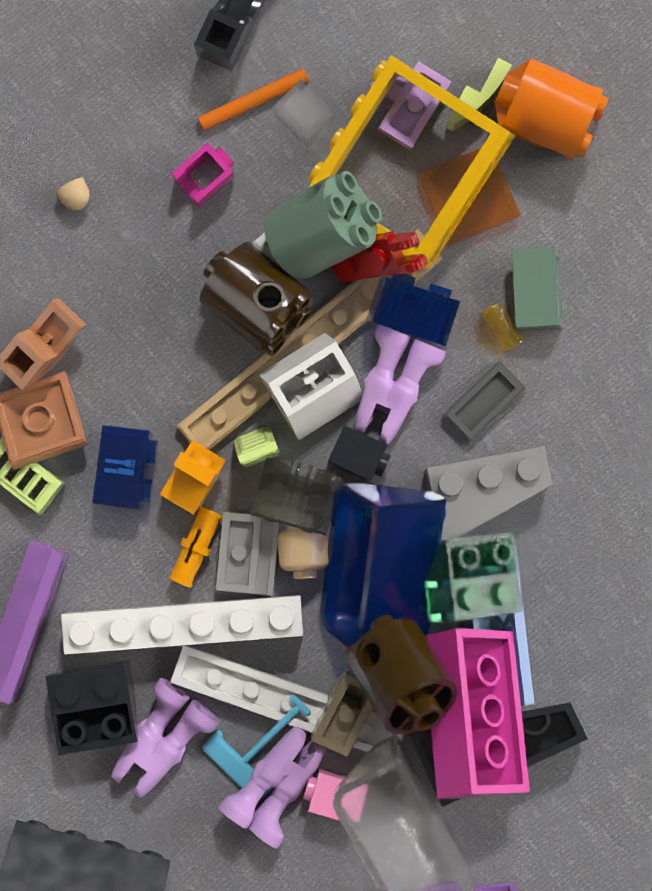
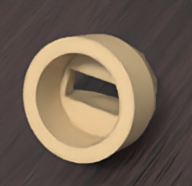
(74, 194)

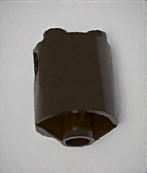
(254, 297)
(401, 675)

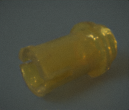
(501, 326)

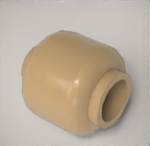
(302, 552)

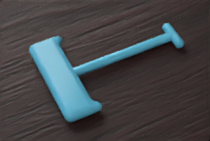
(237, 766)

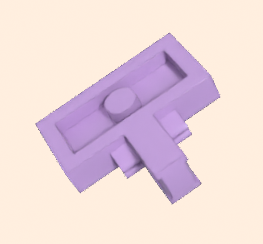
(409, 107)

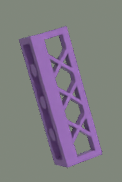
(27, 614)

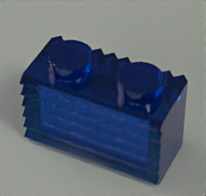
(413, 309)

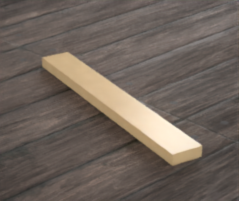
(247, 391)

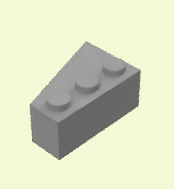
(487, 487)

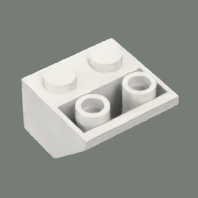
(312, 385)

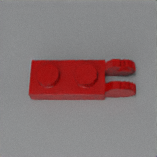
(382, 258)

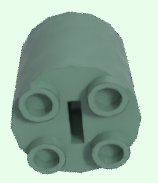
(321, 226)

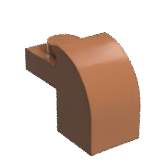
(42, 345)

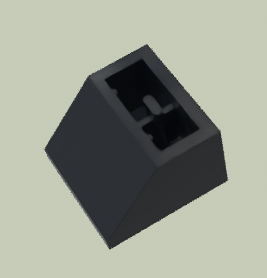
(93, 707)

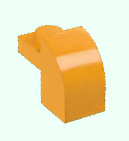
(193, 477)

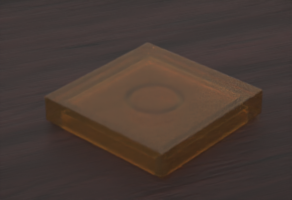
(490, 208)

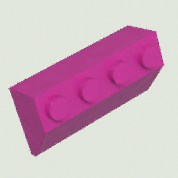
(482, 734)

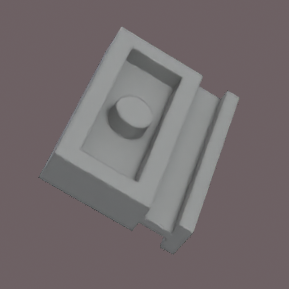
(247, 554)

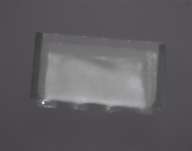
(398, 824)

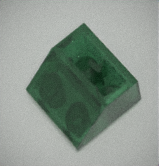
(473, 578)

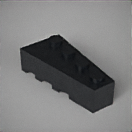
(545, 734)

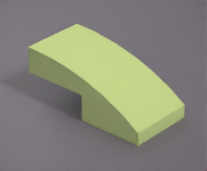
(477, 99)

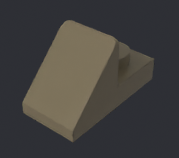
(343, 715)

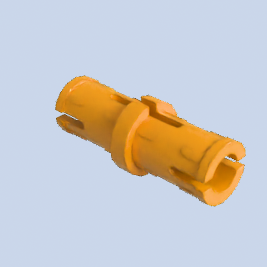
(195, 547)

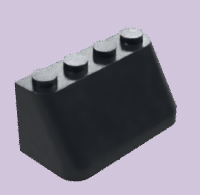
(71, 862)

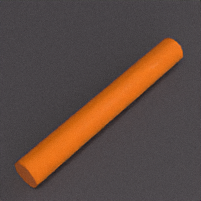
(252, 99)

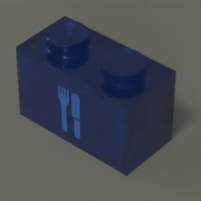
(124, 467)

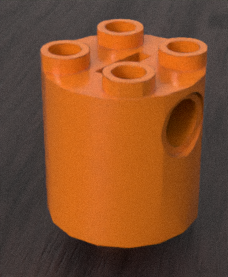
(549, 108)

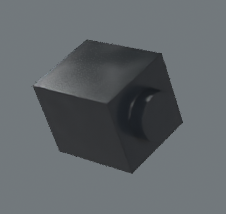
(359, 454)

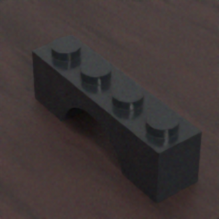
(227, 31)

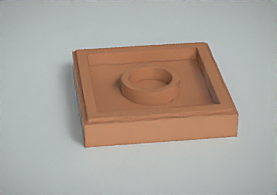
(40, 421)

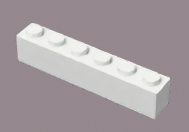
(182, 624)

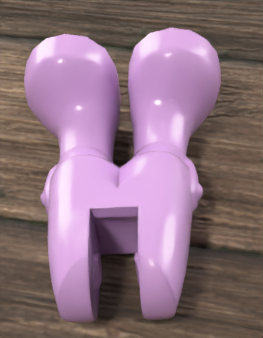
(389, 395)
(160, 753)
(284, 776)

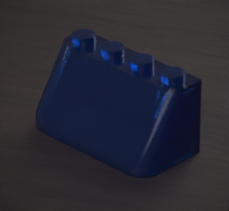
(379, 557)

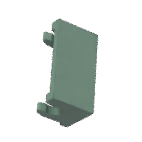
(537, 288)

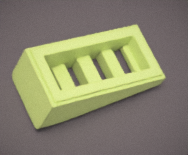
(256, 446)
(47, 494)

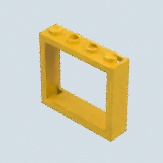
(469, 185)

